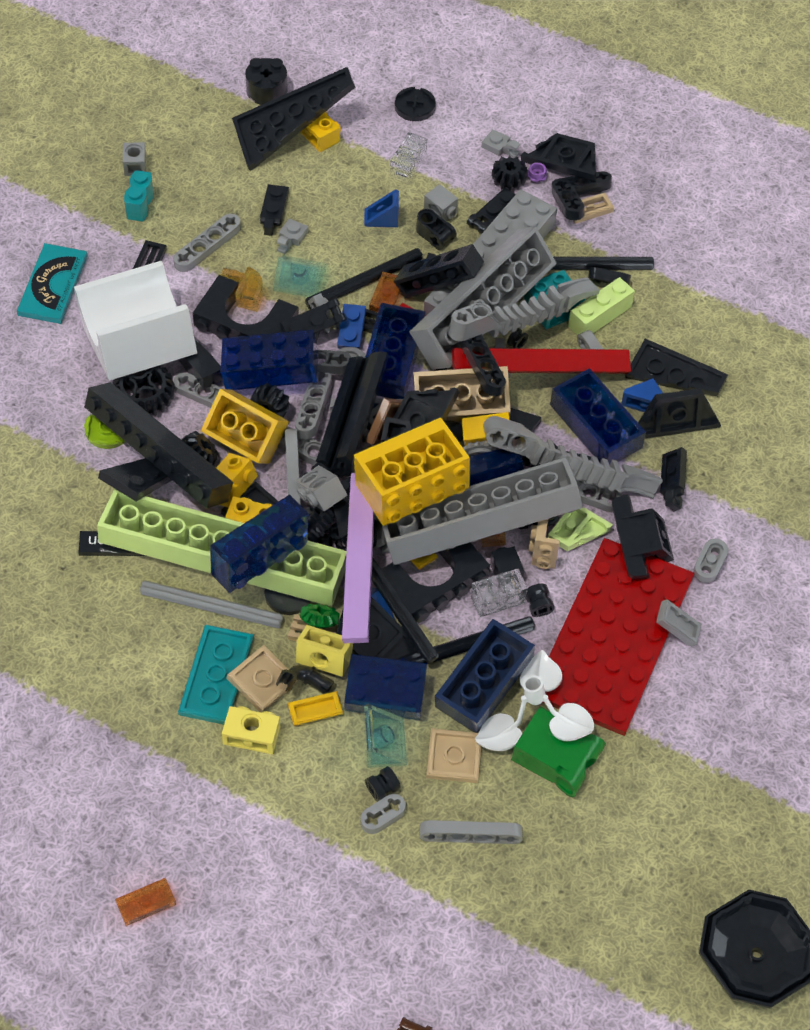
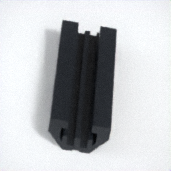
(351, 412)

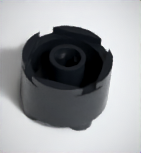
(266, 79)

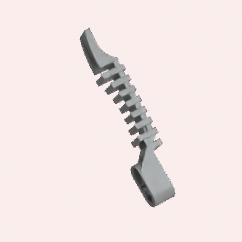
(479, 318)
(501, 434)

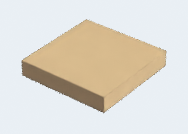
(258, 677)
(453, 756)

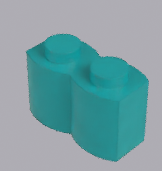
(139, 195)

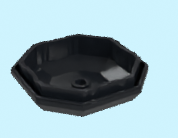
(763, 925)

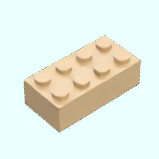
(472, 397)

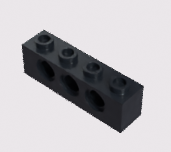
(439, 271)

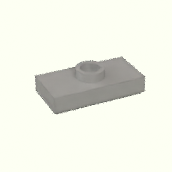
(678, 623)

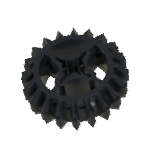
(145, 391)

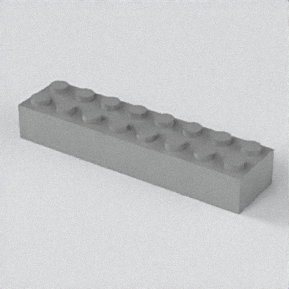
(521, 212)
(500, 281)
(485, 511)

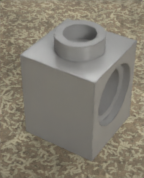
(134, 157)
(441, 202)

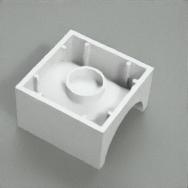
(134, 321)

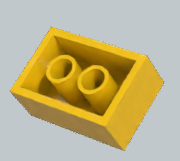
(244, 426)

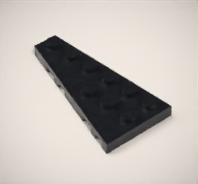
(279, 120)

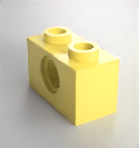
(323, 650)
(261, 739)

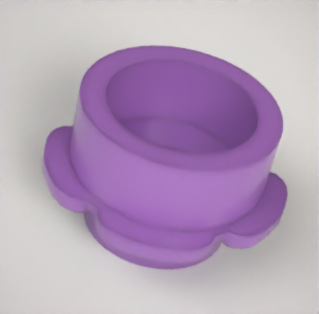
(537, 172)

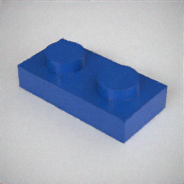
(352, 329)

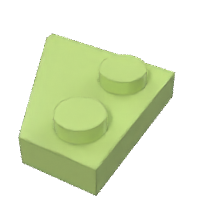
(579, 528)

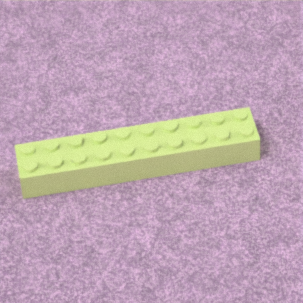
(186, 536)

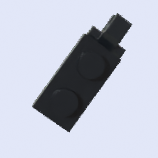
(273, 207)
(673, 477)

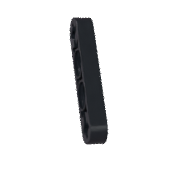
(486, 360)

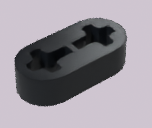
(607, 276)

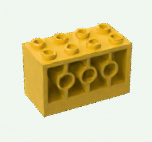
(412, 471)

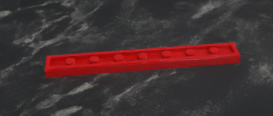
(554, 360)

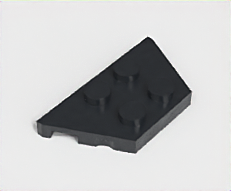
(565, 155)
(426, 406)
(678, 413)
(386, 636)

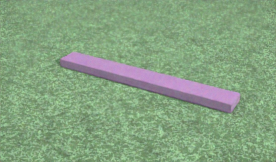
(358, 568)

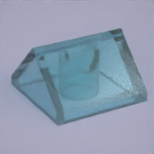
(298, 276)
(384, 738)

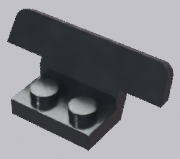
(640, 536)

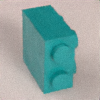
(543, 285)

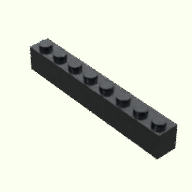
(158, 445)

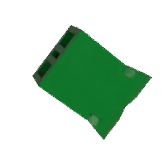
(556, 759)

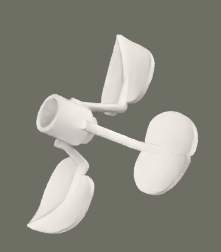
(540, 675)

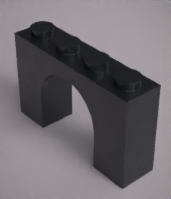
(213, 309)
(422, 600)

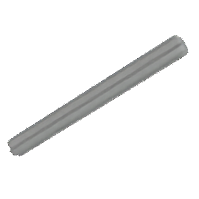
(211, 604)

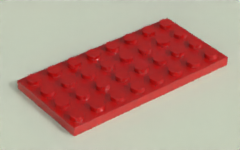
(614, 637)

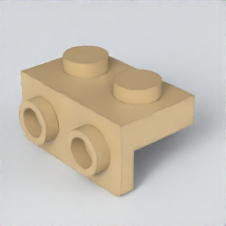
(544, 549)

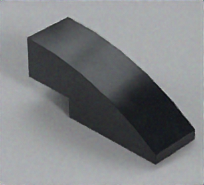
(202, 366)

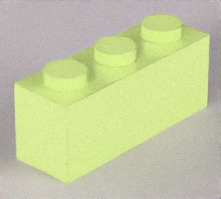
(601, 308)

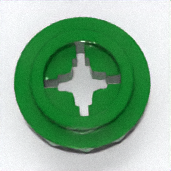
(319, 616)

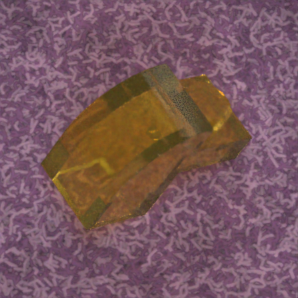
(250, 288)

